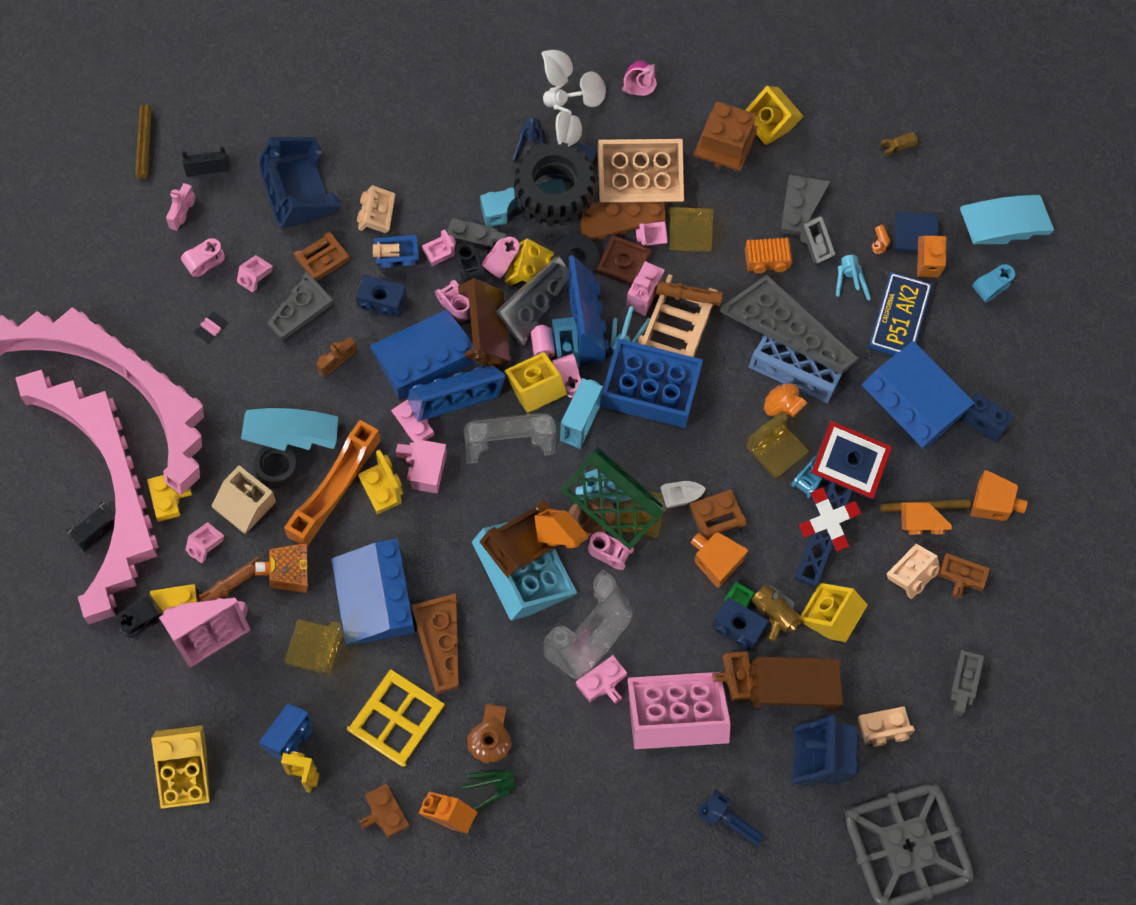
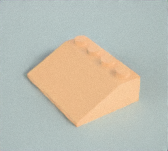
(640, 170)

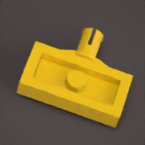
(165, 498)

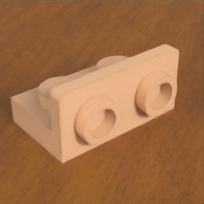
(376, 209)
(915, 570)
(885, 726)

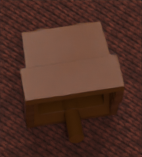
(727, 136)

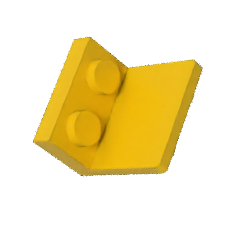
(527, 262)
(381, 484)

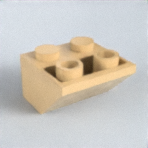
(243, 499)

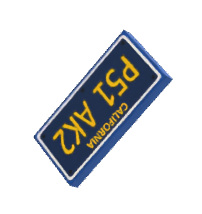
(900, 314)

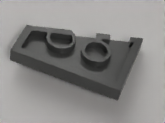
(800, 202)
(302, 306)

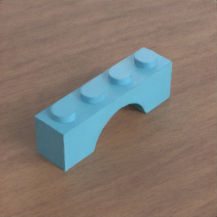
(498, 205)

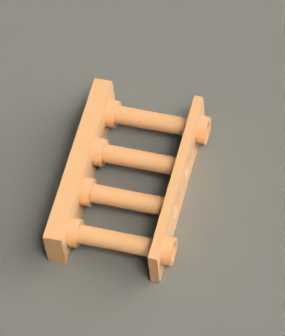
(690, 337)

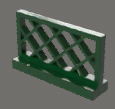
(622, 481)

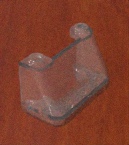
(534, 424)
(581, 650)

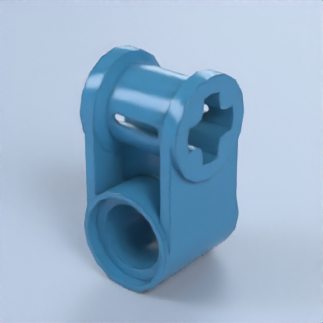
(994, 283)
(807, 482)

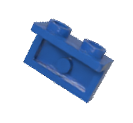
(407, 251)

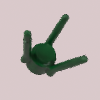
(500, 779)

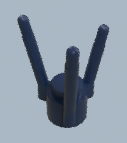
(531, 132)

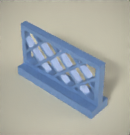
(775, 368)

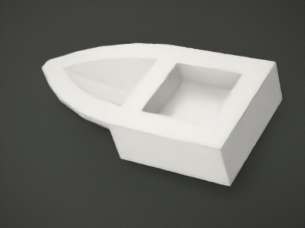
(681, 493)

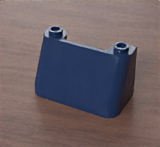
(294, 181)

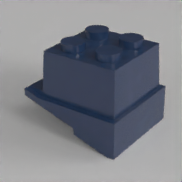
(824, 752)

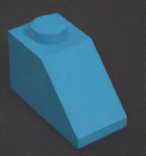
(565, 338)

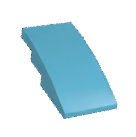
(1006, 219)
(289, 426)

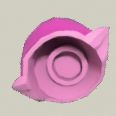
(640, 79)

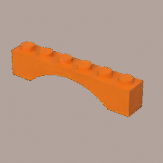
(315, 511)

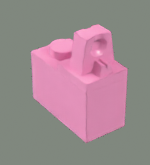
(644, 288)
(427, 464)

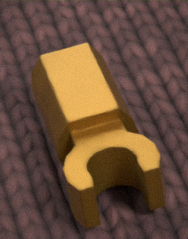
(899, 143)

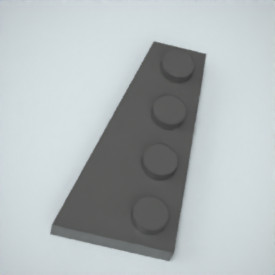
(533, 299)

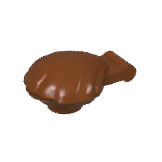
(490, 730)

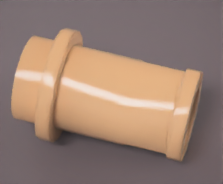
(385, 250)

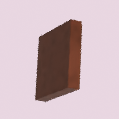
(622, 260)

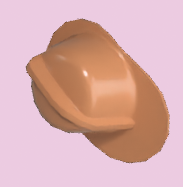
(586, 522)

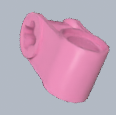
(202, 258)
(499, 259)
(452, 301)
(569, 372)
(610, 552)

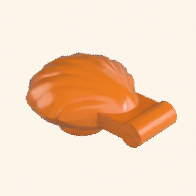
(784, 399)

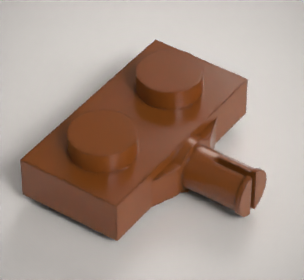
(339, 354)
(963, 574)
(736, 675)
(384, 812)

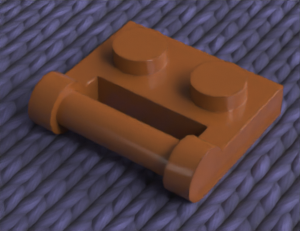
(324, 261)
(715, 508)

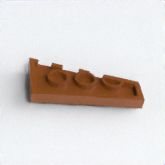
(615, 218)
(438, 634)

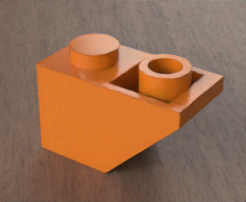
(923, 516)
(559, 528)
(448, 812)

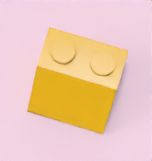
(774, 114)
(536, 382)
(833, 611)

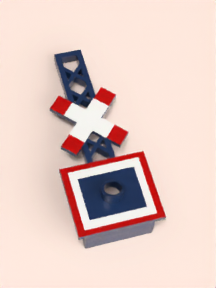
(834, 467)

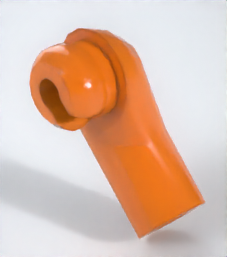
(883, 240)

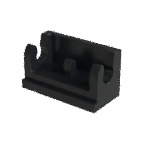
(205, 163)
(93, 527)

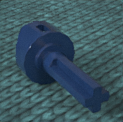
(717, 809)

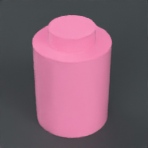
(543, 341)

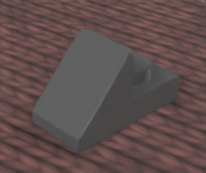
(817, 238)

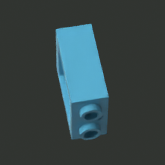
(581, 413)

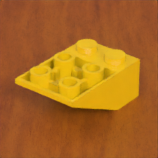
(181, 766)

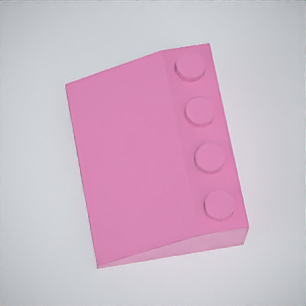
(204, 627)
(678, 711)

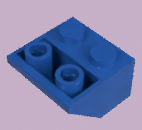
(287, 732)

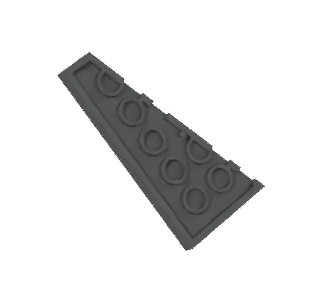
(780, 317)

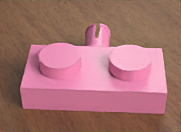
(180, 204)
(414, 429)
(602, 680)

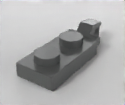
(476, 234)
(966, 680)

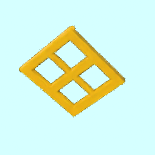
(396, 718)

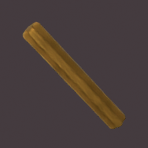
(143, 142)

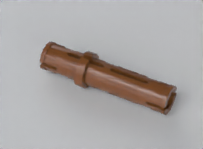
(689, 293)
(225, 586)

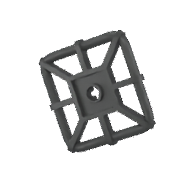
(915, 831)

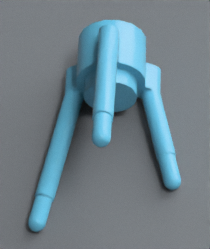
(851, 268)
(623, 336)

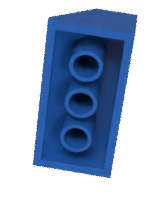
(455, 392)

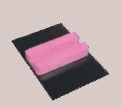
(210, 327)

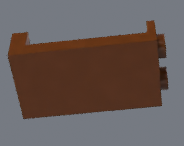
(488, 330)
(516, 542)
(796, 682)

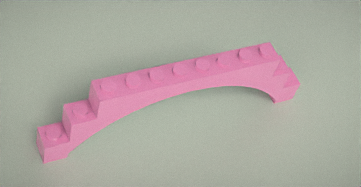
(79, 336)
(131, 534)

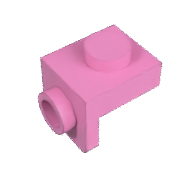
(652, 234)
(440, 248)

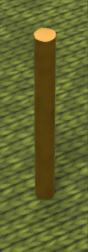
(943, 504)

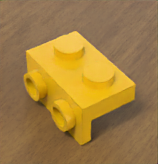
(298, 765)

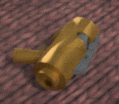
(778, 609)

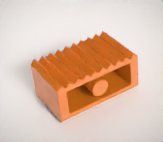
(768, 255)

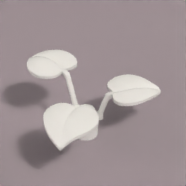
(557, 69)

